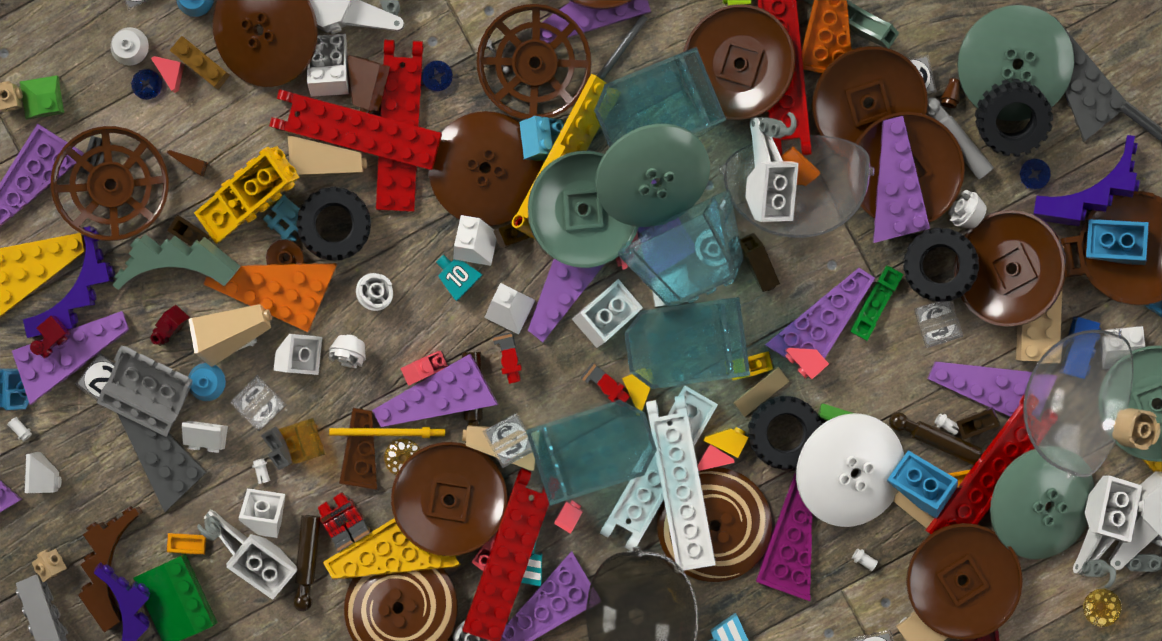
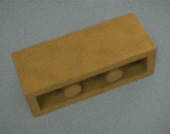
(199, 62)

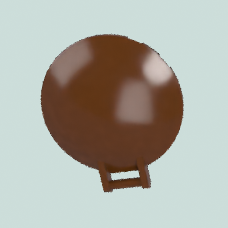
(1119, 281)

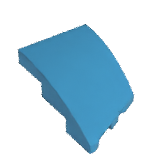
(12, 390)

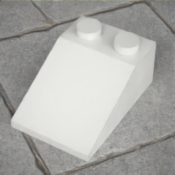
(607, 313)

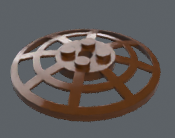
(521, 61)
(109, 171)

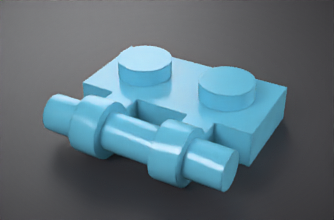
(288, 212)

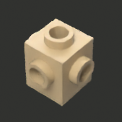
(10, 97)
(48, 565)

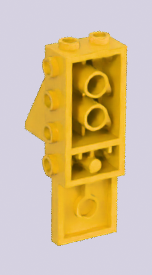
(247, 193)

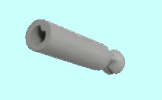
(971, 154)

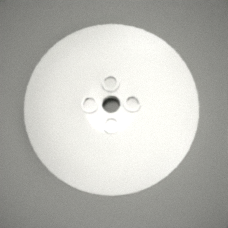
(827, 465)

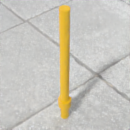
(425, 432)

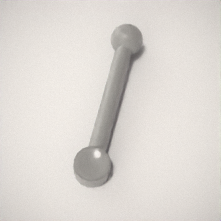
(506, 69)

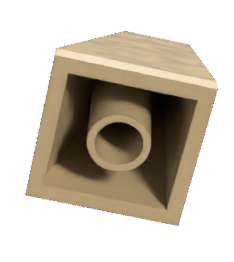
(320, 159)
(225, 332)
(476, 439)

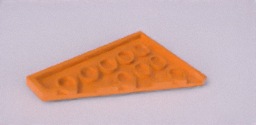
(286, 290)

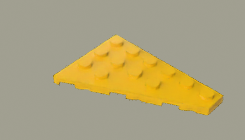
(33, 264)
(384, 553)

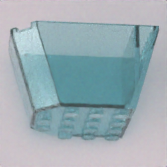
(663, 93)
(688, 252)
(688, 344)
(591, 449)

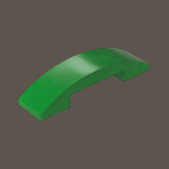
(876, 302)

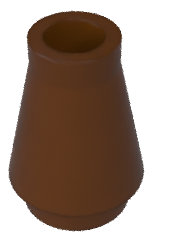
(951, 94)

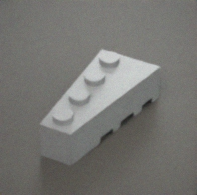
(39, 610)

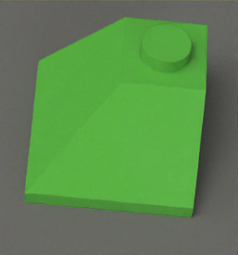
(42, 97)

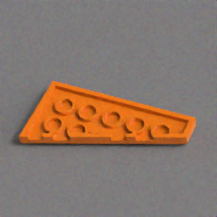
(826, 34)

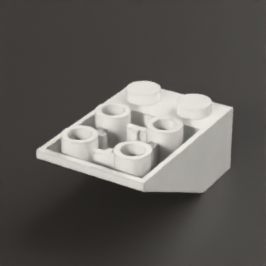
(329, 67)

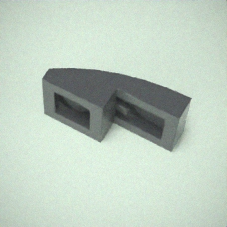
(280, 453)

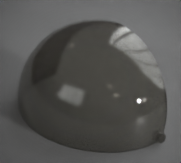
(641, 599)

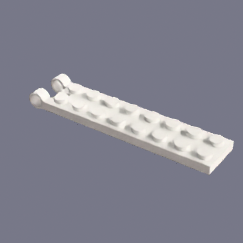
(681, 486)
(645, 494)

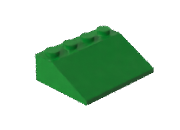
(176, 600)

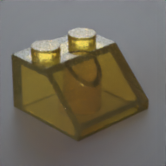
(302, 441)

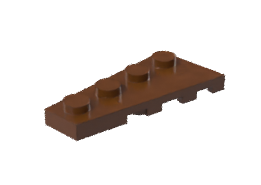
(359, 454)

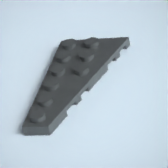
(1090, 94)
(165, 462)

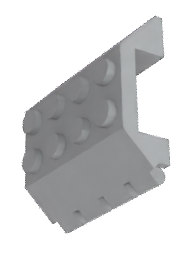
(145, 391)

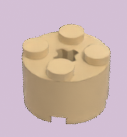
(1136, 428)

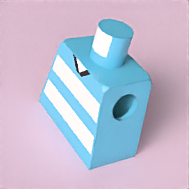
(729, 630)

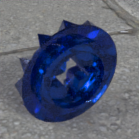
(428, 73)
(155, 82)
(1043, 176)

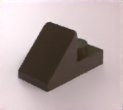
(186, 231)
(509, 236)
(978, 423)

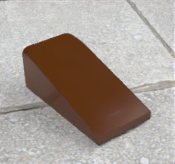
(196, 165)

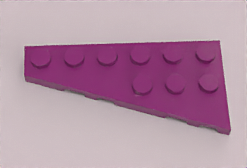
(790, 548)

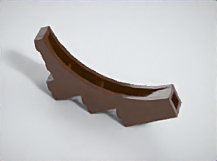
(103, 540)

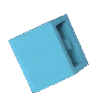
(539, 136)

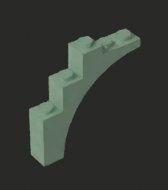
(869, 26)
(200, 257)

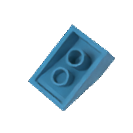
(1117, 241)
(923, 483)

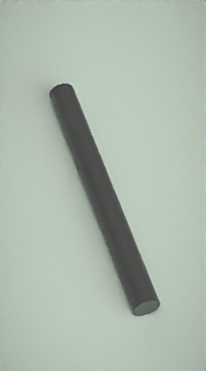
(622, 47)

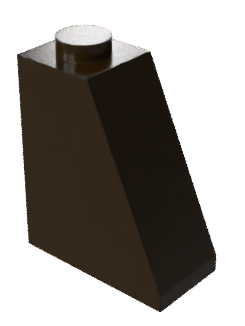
(759, 262)

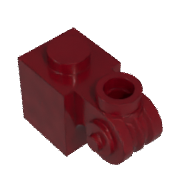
(168, 325)
(53, 334)

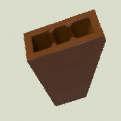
(367, 82)

